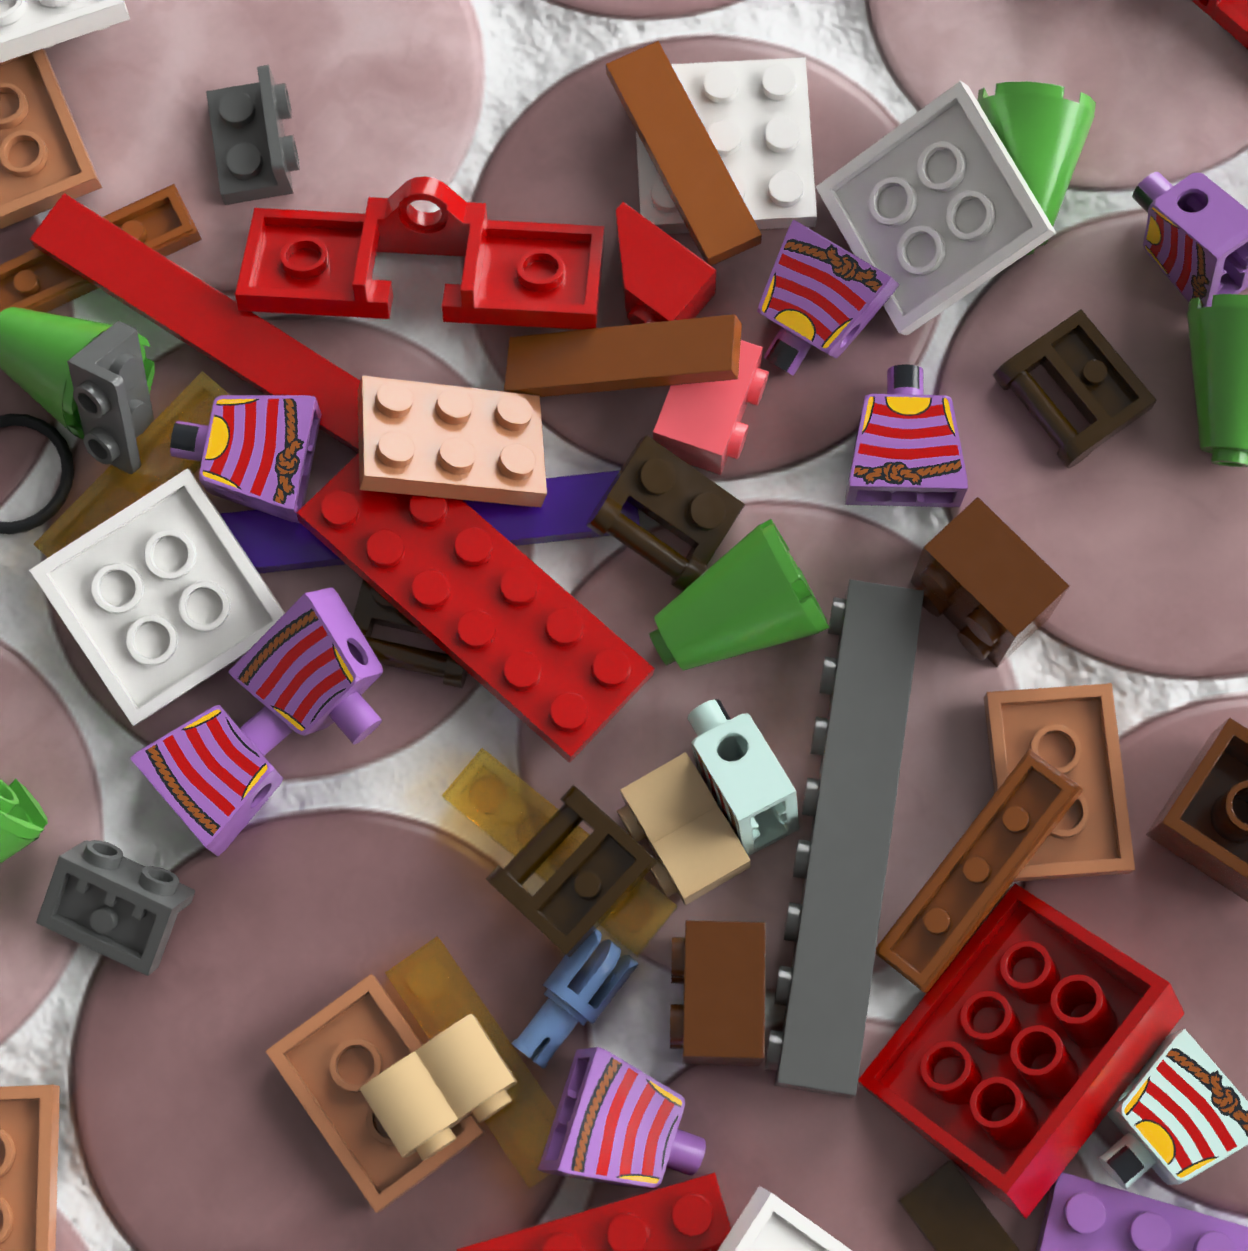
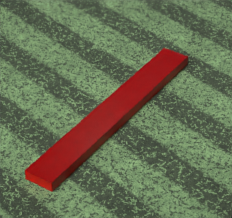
(198, 314)

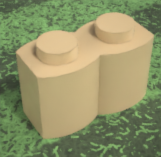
(684, 830)
(440, 1087)

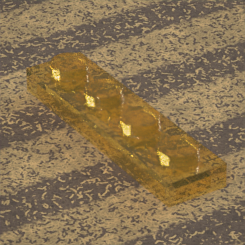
(117, 489)
(511, 817)
(440, 997)

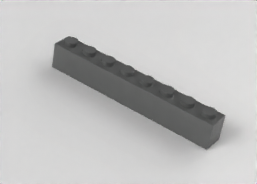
(848, 842)

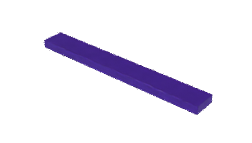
(570, 500)

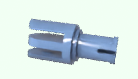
(575, 993)

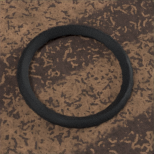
(66, 475)

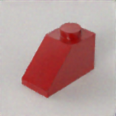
(659, 273)

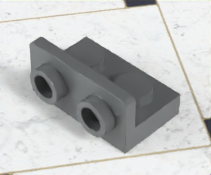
(251, 141)
(112, 396)
(114, 904)

